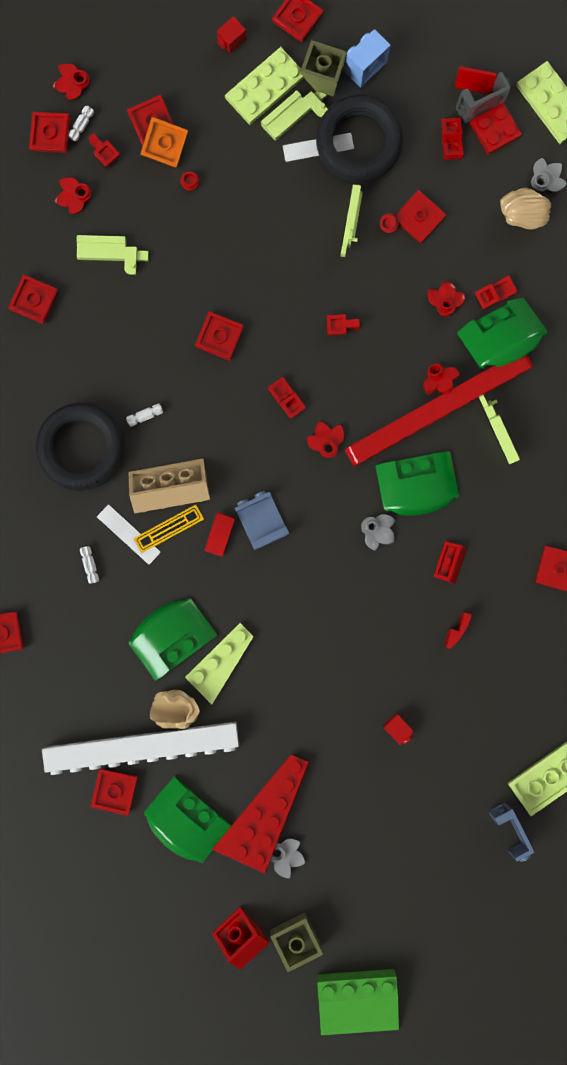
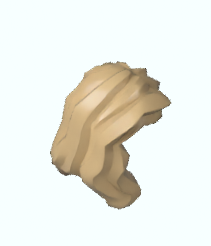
(525, 208)
(174, 709)

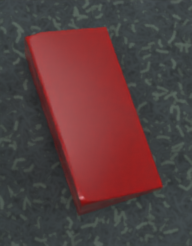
(475, 80)
(450, 562)

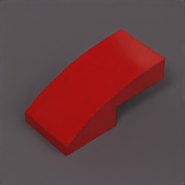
(452, 138)
(496, 292)
(286, 397)
(219, 534)
(454, 635)

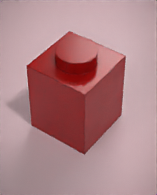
(231, 35)
(398, 729)

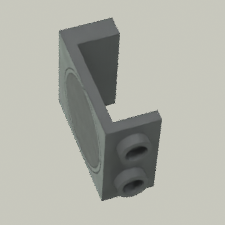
(470, 109)

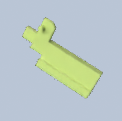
(292, 111)
(352, 218)
(110, 249)
(500, 430)

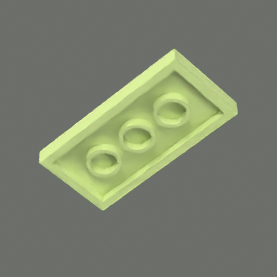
(265, 86)
(548, 98)
(542, 781)

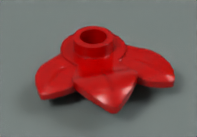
(69, 81)
(70, 196)
(446, 296)
(440, 379)
(326, 437)

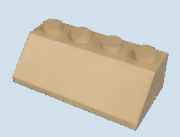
(168, 486)

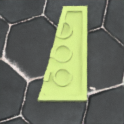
(217, 666)

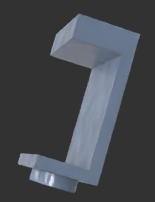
(261, 520)
(503, 814)

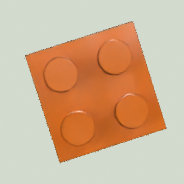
(164, 142)

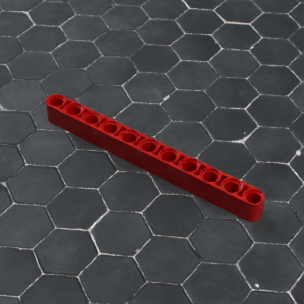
(435, 410)

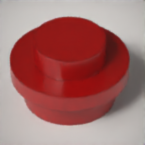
(189, 181)
(389, 223)

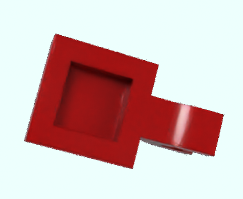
(104, 151)
(338, 324)

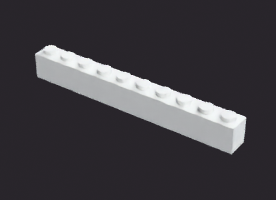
(140, 747)

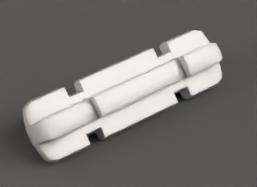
(81, 123)
(144, 415)
(89, 564)

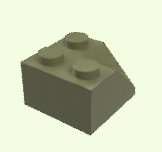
(323, 67)
(296, 942)

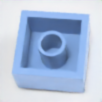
(367, 57)

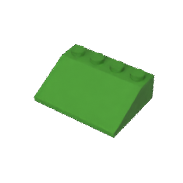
(358, 1002)

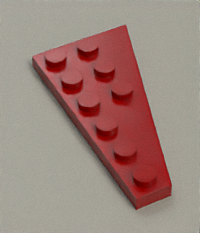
(259, 827)

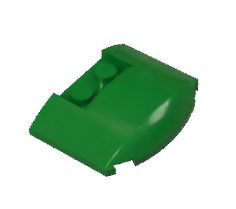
(503, 334)
(417, 484)
(170, 636)
(185, 822)

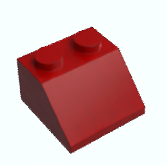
(240, 938)

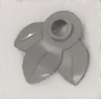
(548, 175)
(380, 533)
(288, 858)

